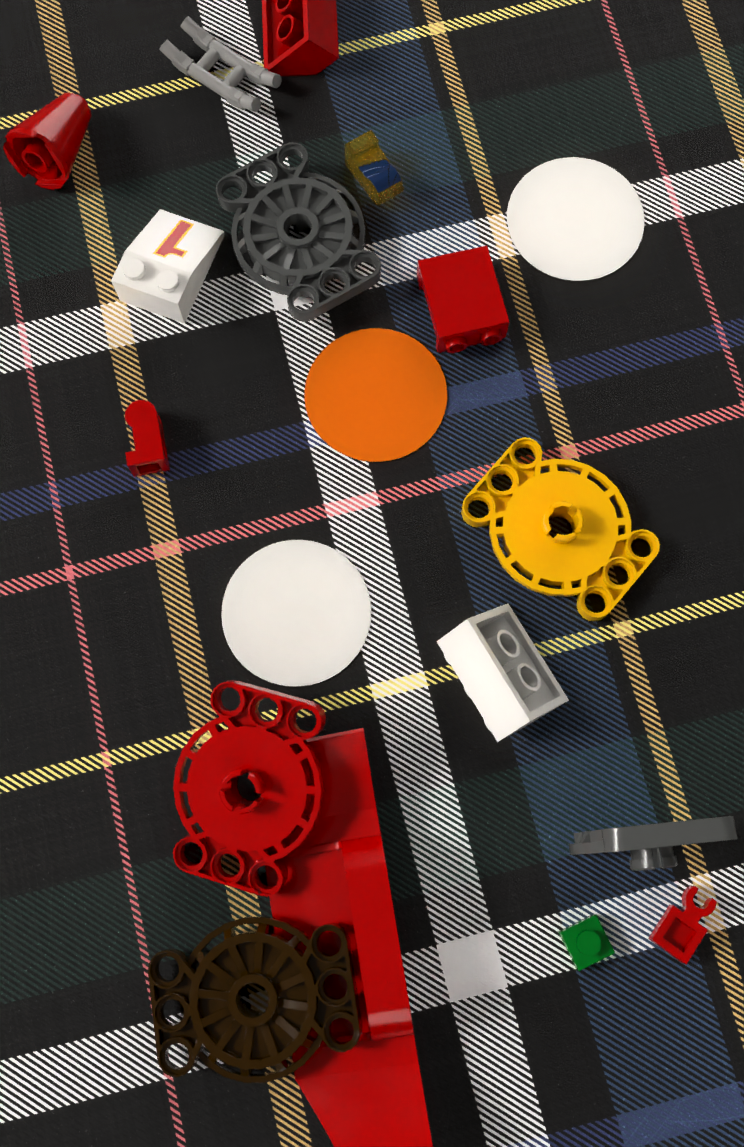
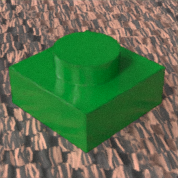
(586, 942)

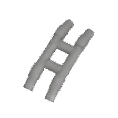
(214, 52)

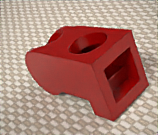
(149, 439)

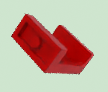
(463, 299)

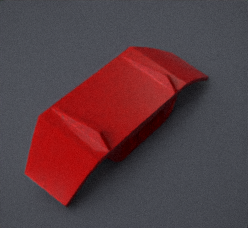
(342, 878)

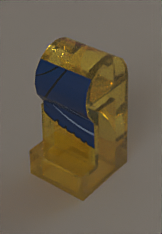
(372, 168)

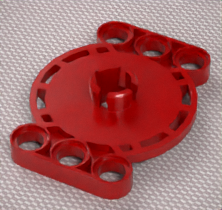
(278, 774)

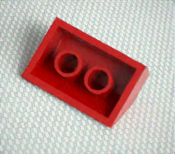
(299, 36)

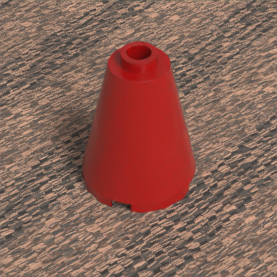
(49, 140)

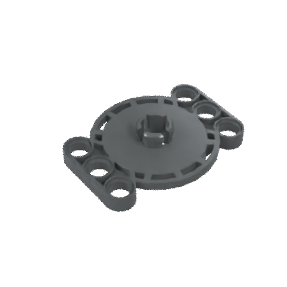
(313, 207)
(653, 843)

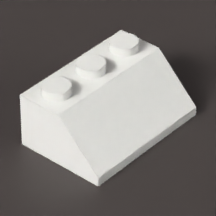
(501, 671)

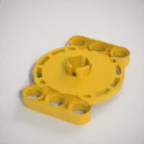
(565, 559)

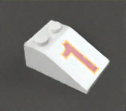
(167, 265)

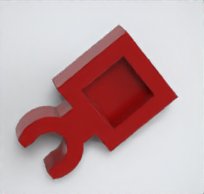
(679, 929)

